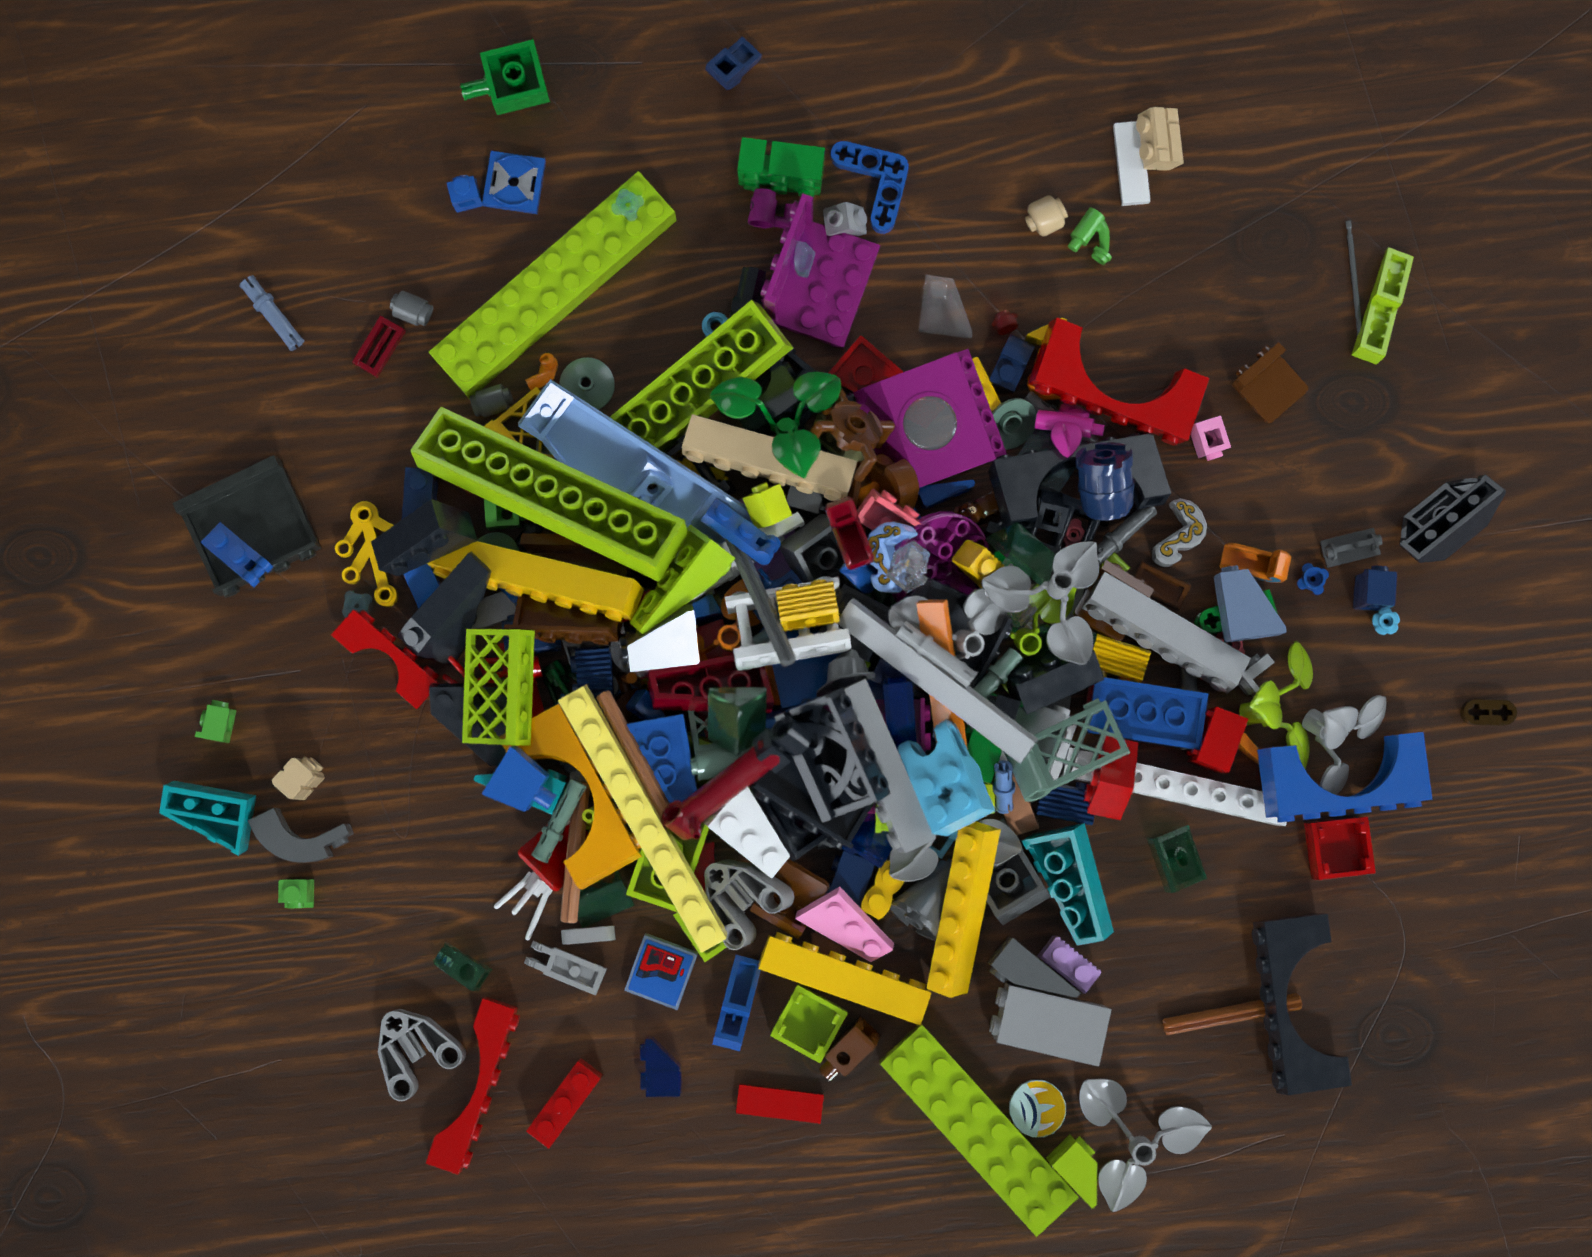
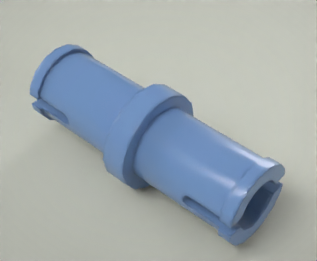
(1003, 787)

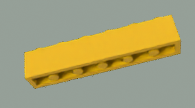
(963, 909)
(845, 979)

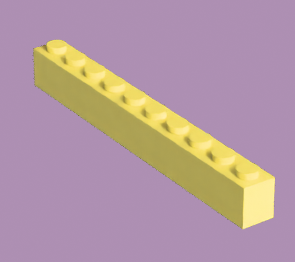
(643, 818)

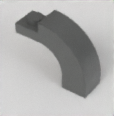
(281, 841)

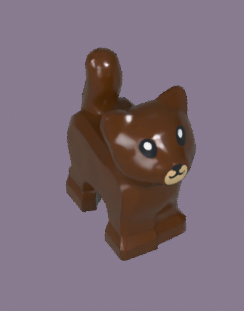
(980, 510)

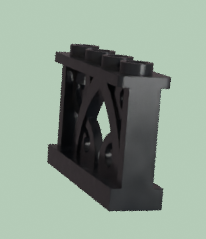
(859, 762)

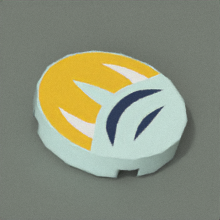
(1037, 1108)

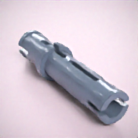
(264, 303)

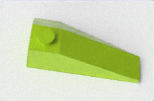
(692, 571)

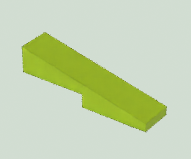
(1382, 307)

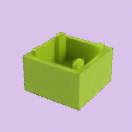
(809, 1023)

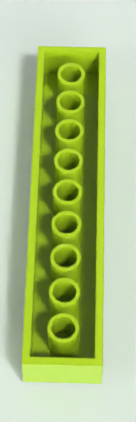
(551, 288)
(550, 493)

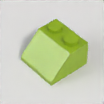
(1077, 1167)

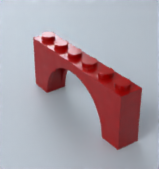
(1062, 373)

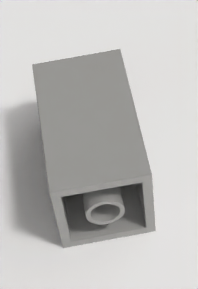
(1050, 1023)

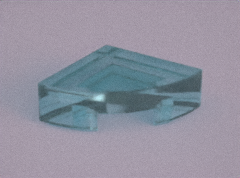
(803, 259)

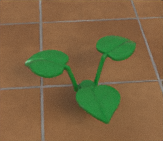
(791, 447)

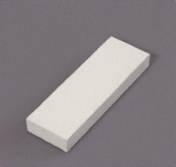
(1131, 173)

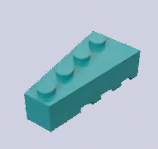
(1073, 880)

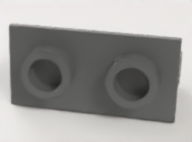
(1351, 547)

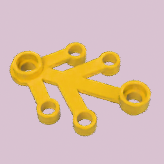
(366, 551)

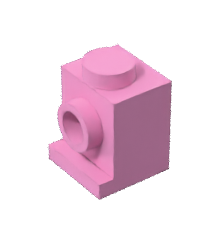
(1217, 435)

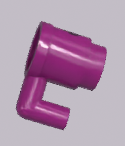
(764, 209)

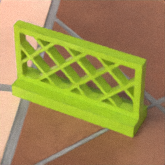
(516, 687)

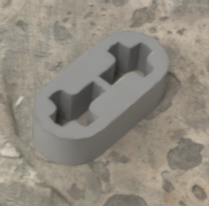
(588, 934)

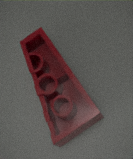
(687, 686)

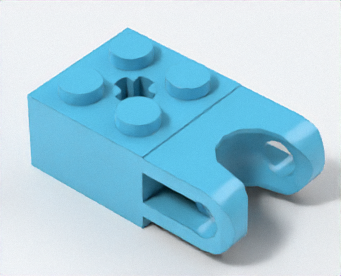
(941, 774)

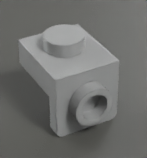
(845, 219)
(1254, 668)

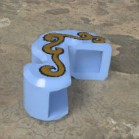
(883, 542)

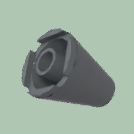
(923, 901)

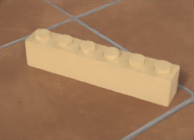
(753, 456)

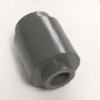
(411, 308)
(491, 401)

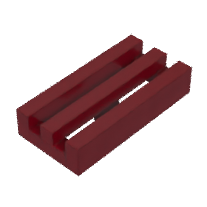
(357, 361)

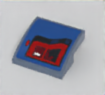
(661, 971)

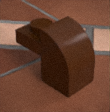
(897, 479)

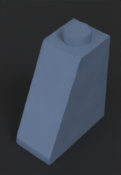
(1244, 607)

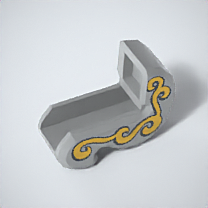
(1186, 538)

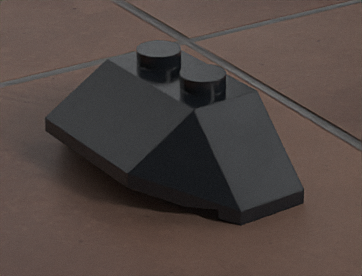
(1450, 518)

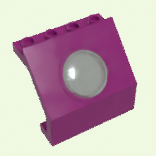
(937, 418)

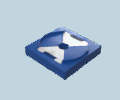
(518, 197)

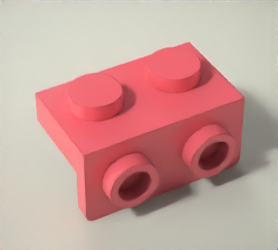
(881, 508)

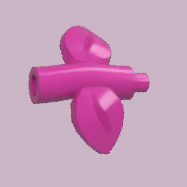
(1068, 427)

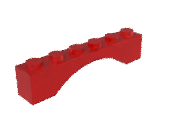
(492, 1029)

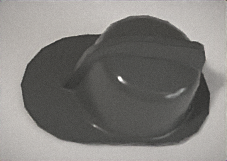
(844, 671)

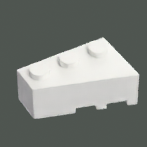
(749, 832)

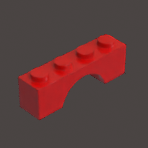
(359, 633)

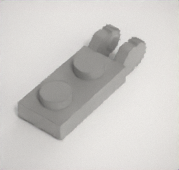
(568, 968)

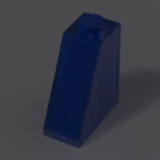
(899, 709)

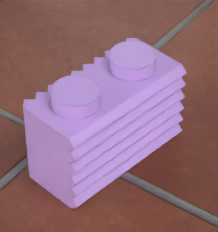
(1069, 964)

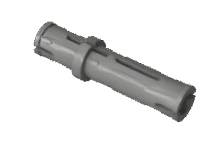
(927, 647)

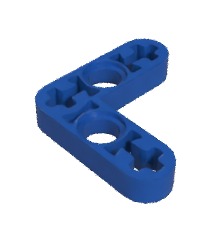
(887, 178)

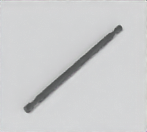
(1354, 276)

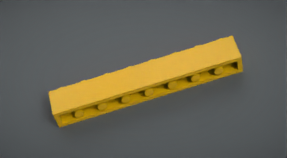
(550, 580)

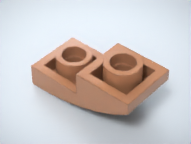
(1022, 817)

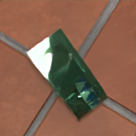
(462, 967)

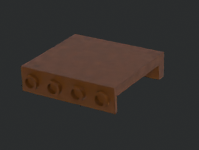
(556, 622)

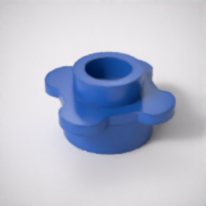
(1320, 578)

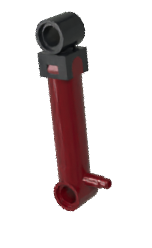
(770, 752)

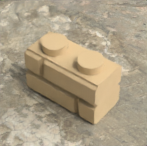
(1160, 138)
(299, 778)

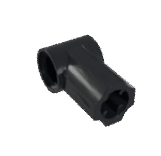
(749, 288)

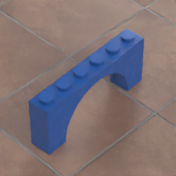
(1292, 792)

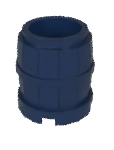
(1106, 480)

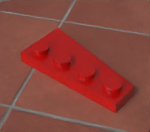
(863, 366)

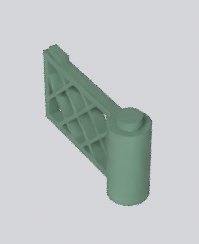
(709, 758)
(1034, 773)

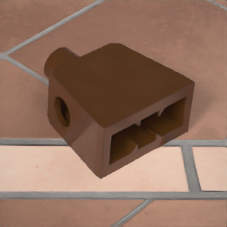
(857, 1042)

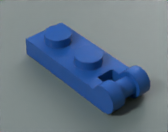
(741, 532)
(236, 554)

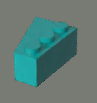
(211, 812)

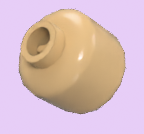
(1046, 215)

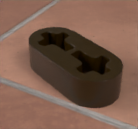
(1488, 719)

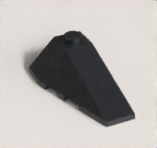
(442, 620)

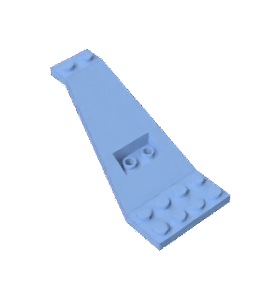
(613, 454)

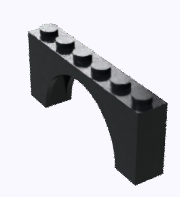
(1019, 477)
(1279, 949)

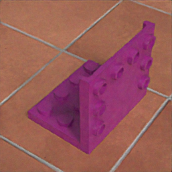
(830, 296)

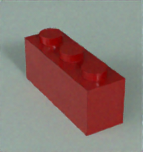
(564, 1103)

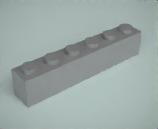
(1166, 633)
(901, 807)

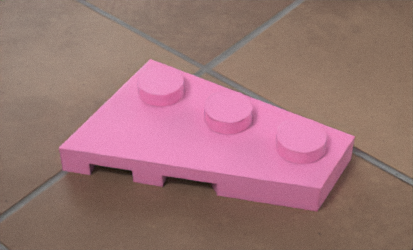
(846, 924)

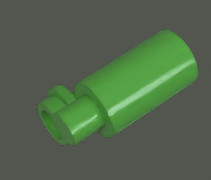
(1084, 231)

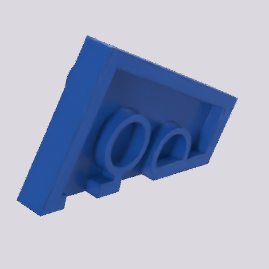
(668, 752)

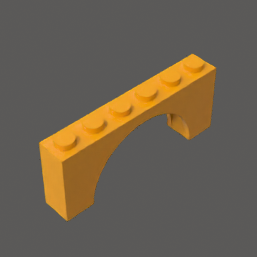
(609, 840)

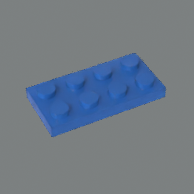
(1152, 712)

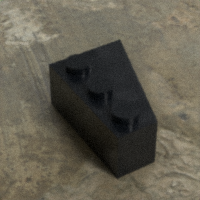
(423, 537)
(1047, 679)

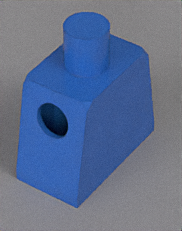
(519, 782)

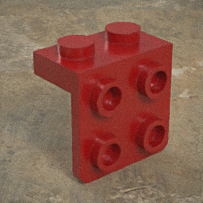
(553, 871)

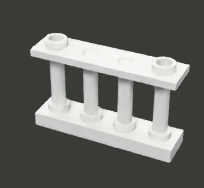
(804, 645)

